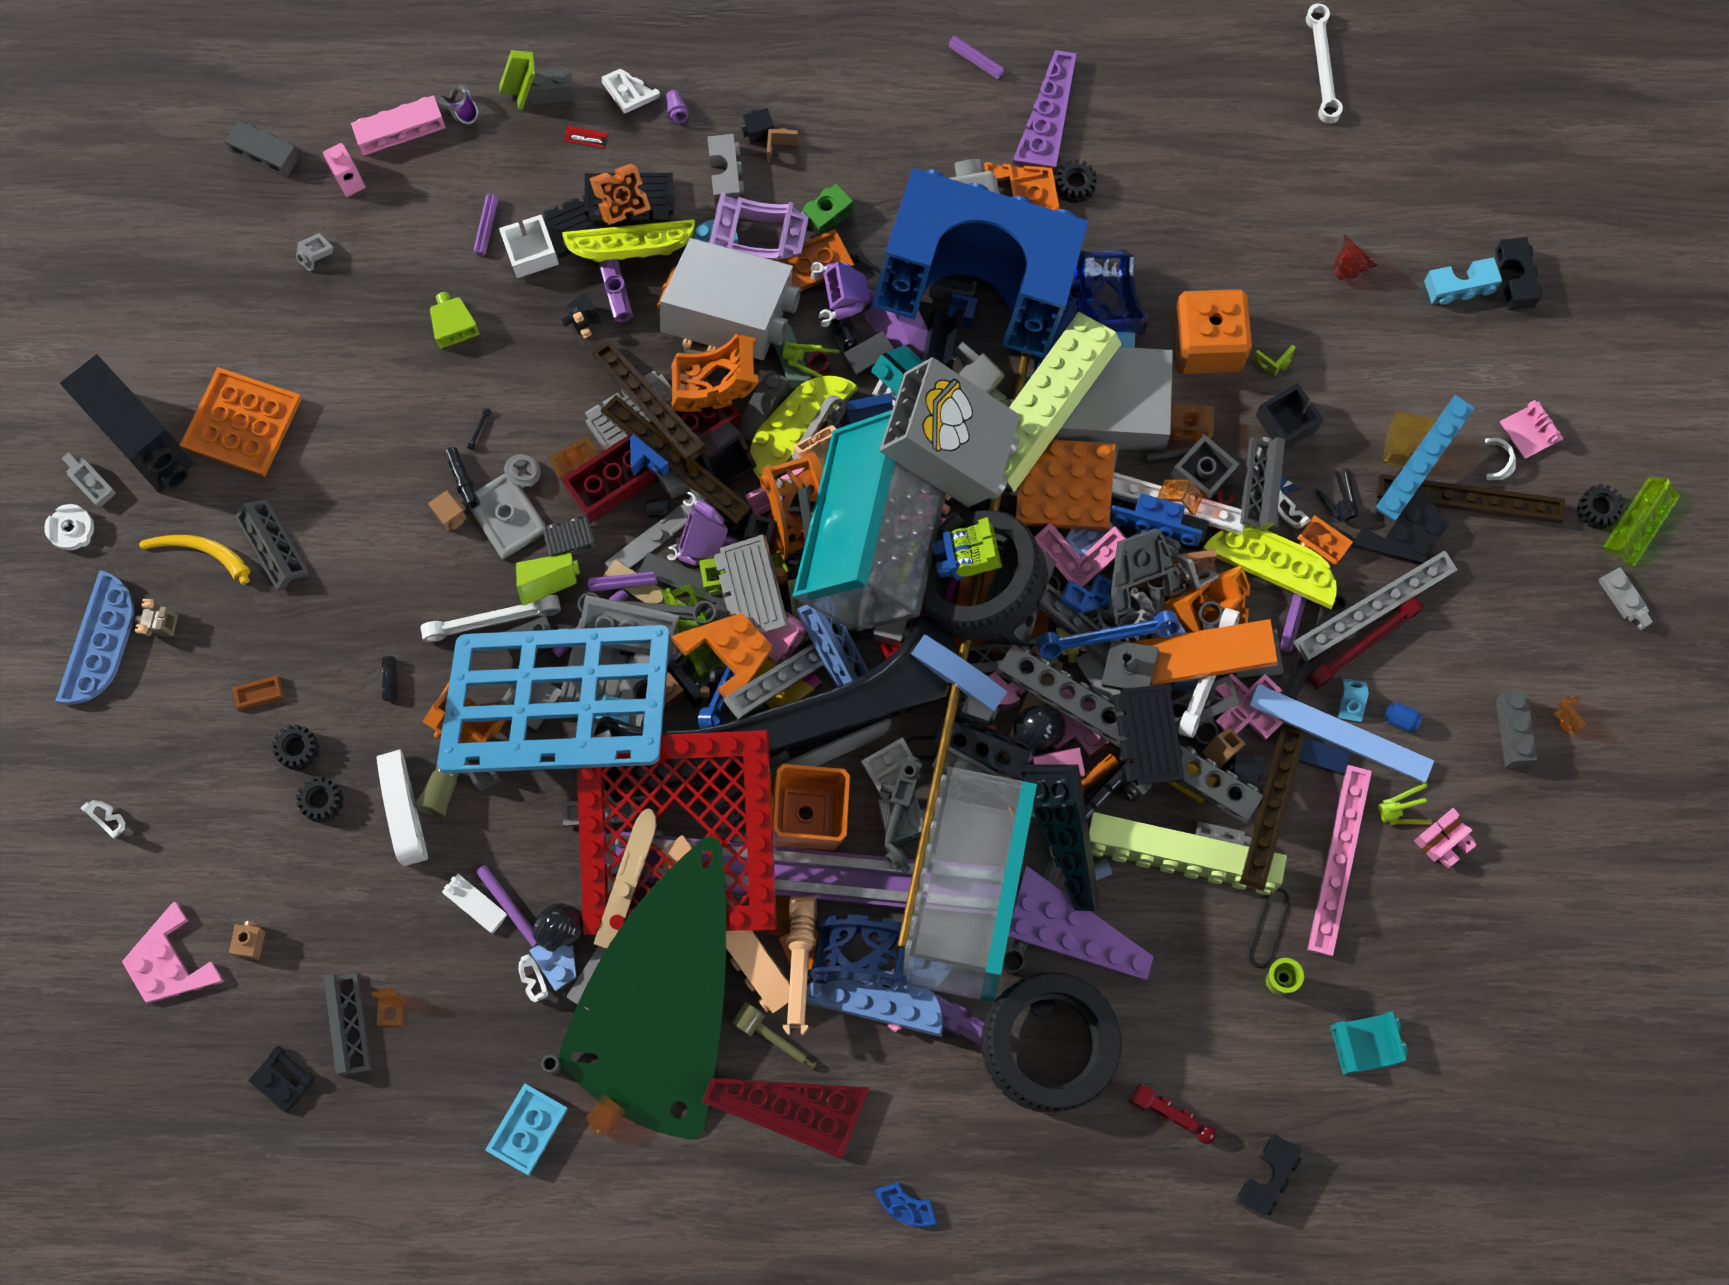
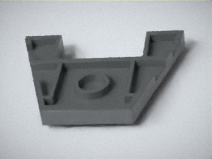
(1138, 561)

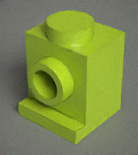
(708, 571)

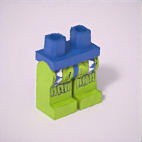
(968, 551)

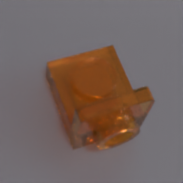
(782, 916)

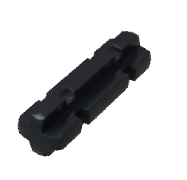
(388, 678)

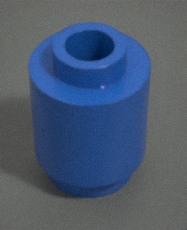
(1403, 717)

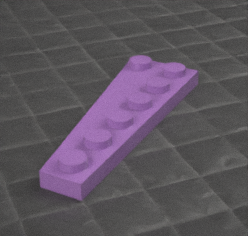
(1045, 126)

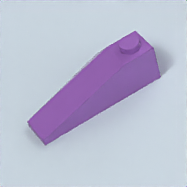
(899, 329)

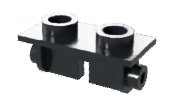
(844, 334)

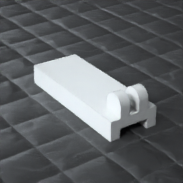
(474, 903)

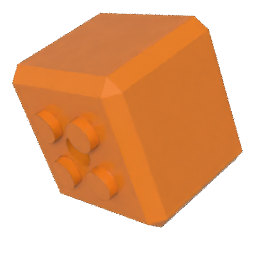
(1210, 347)
(823, 793)

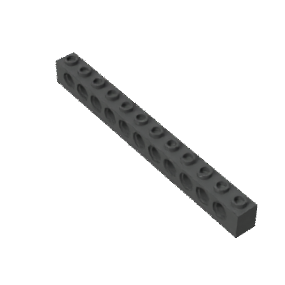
(1094, 721)

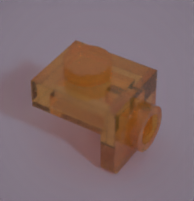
(1568, 717)

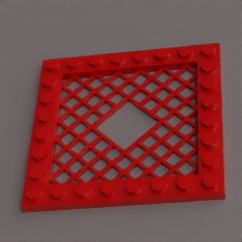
(754, 748)

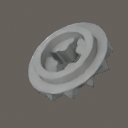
(517, 463)

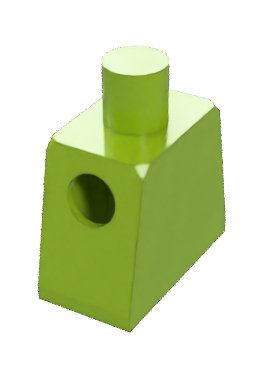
(451, 321)

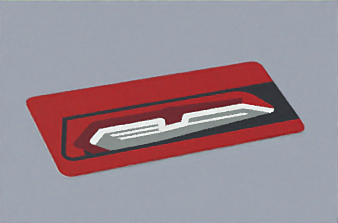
(585, 136)

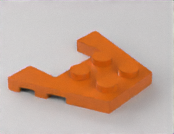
(1029, 182)
(734, 642)

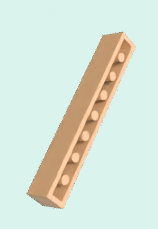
(745, 949)

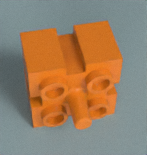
(620, 193)

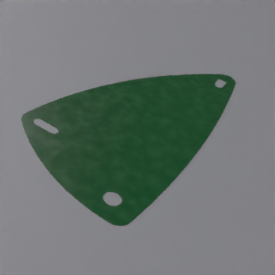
(658, 1001)

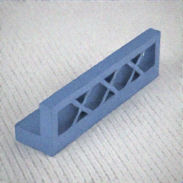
(831, 646)

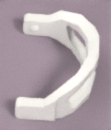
(1511, 465)
(1305, 519)
(89, 807)
(526, 961)

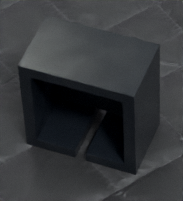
(1284, 416)
(726, 454)

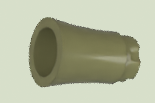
(437, 794)

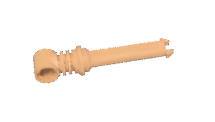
(800, 941)

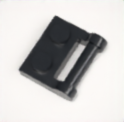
(277, 1086)

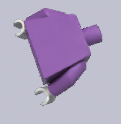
(845, 289)
(702, 534)

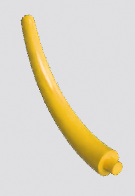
(226, 556)

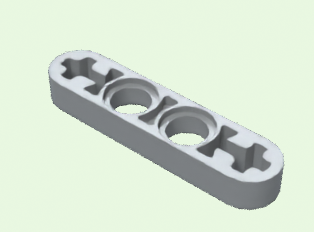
(821, 416)

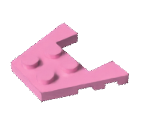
(157, 966)

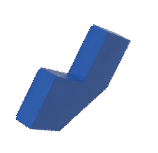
(1082, 600)

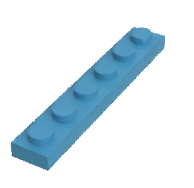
(1424, 458)

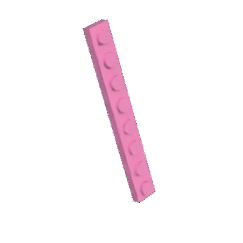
(1339, 861)

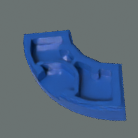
(904, 1208)

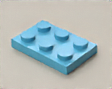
(526, 1129)

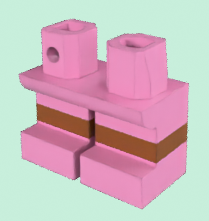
(1443, 836)

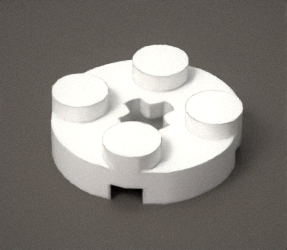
(72, 540)

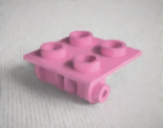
(1531, 429)

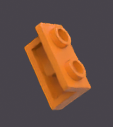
(1324, 540)

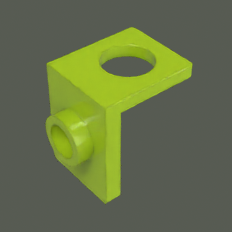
(1273, 368)

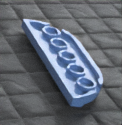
(99, 641)
(901, 1006)

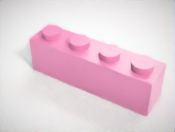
(398, 125)

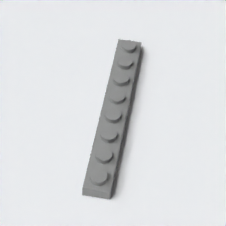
(1375, 606)

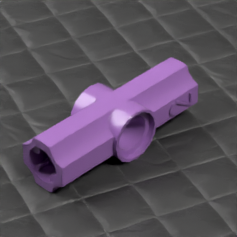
(618, 298)
(960, 1021)

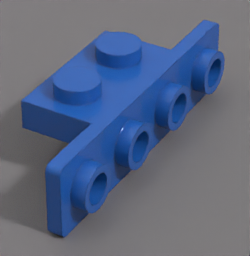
(1157, 514)

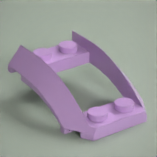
(730, 209)

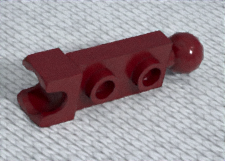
(1145, 1099)

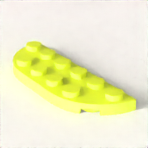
(630, 240)
(789, 422)
(1277, 562)

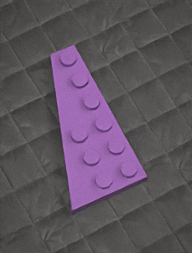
(1049, 921)

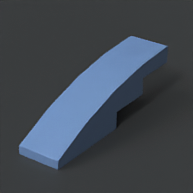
(958, 672)

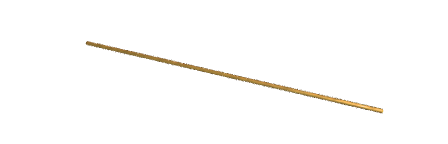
(948, 725)

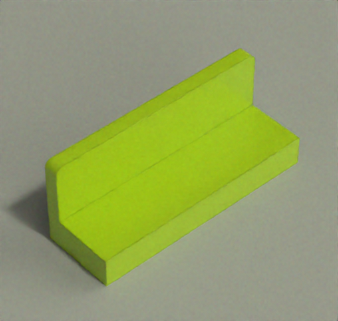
(518, 76)

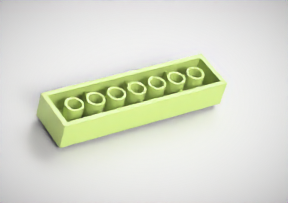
(1057, 390)
(1176, 851)

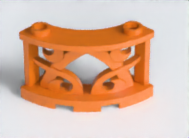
(739, 382)
(809, 476)

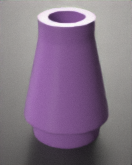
(676, 107)

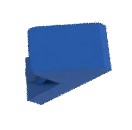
(644, 454)

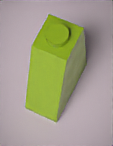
(545, 576)

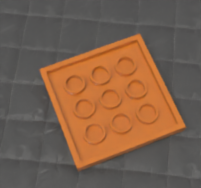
(241, 422)
(1069, 487)

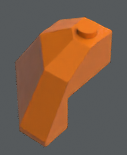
(1227, 591)

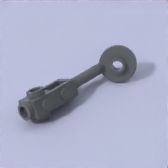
(902, 794)

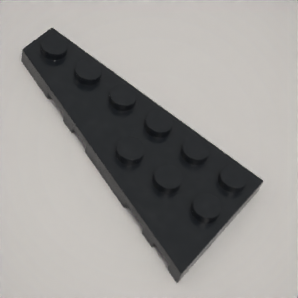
(1065, 828)

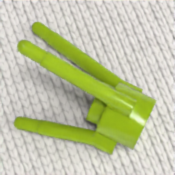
(795, 352)
(1392, 811)

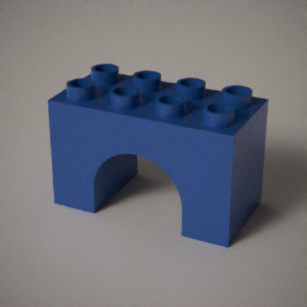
(986, 235)

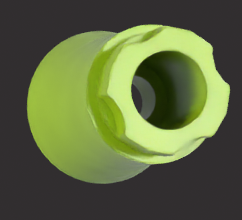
(1290, 971)

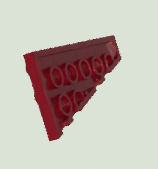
(803, 1112)

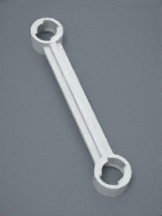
(1324, 63)
(438, 630)
(1191, 717)

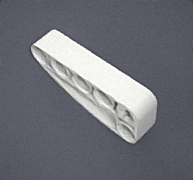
(400, 809)

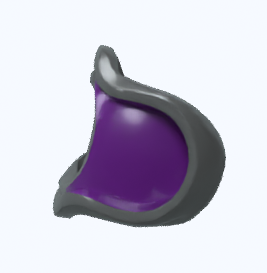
(463, 112)

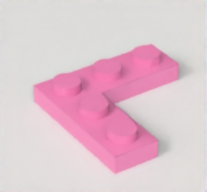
(1076, 568)

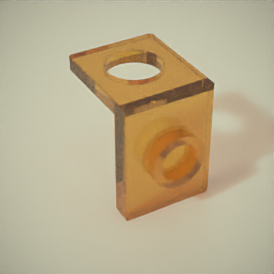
(1180, 492)
(387, 998)

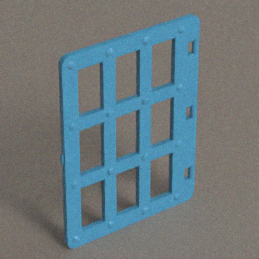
(568, 753)

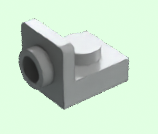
(312, 249)

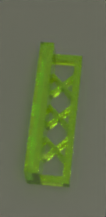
(1640, 515)
(698, 660)

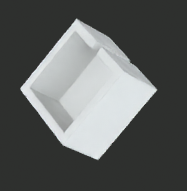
(529, 252)

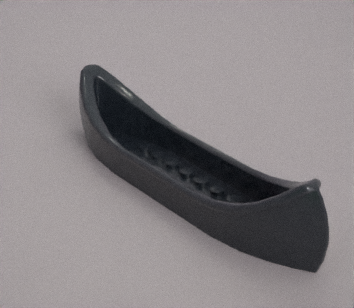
(881, 694)

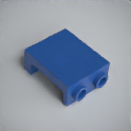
(868, 407)

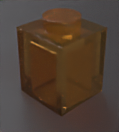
(604, 1116)

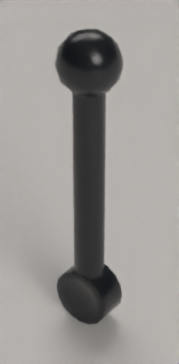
(855, 256)
(486, 412)

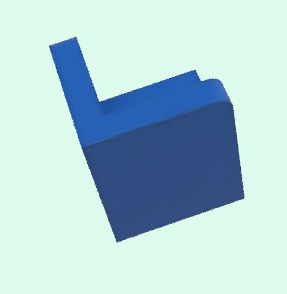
(967, 304)

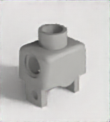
(971, 172)
(981, 371)

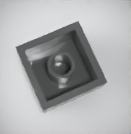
(1206, 467)

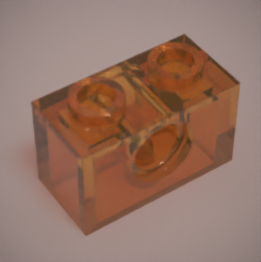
(1200, 415)
(572, 456)

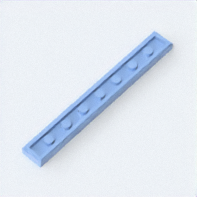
(1341, 733)

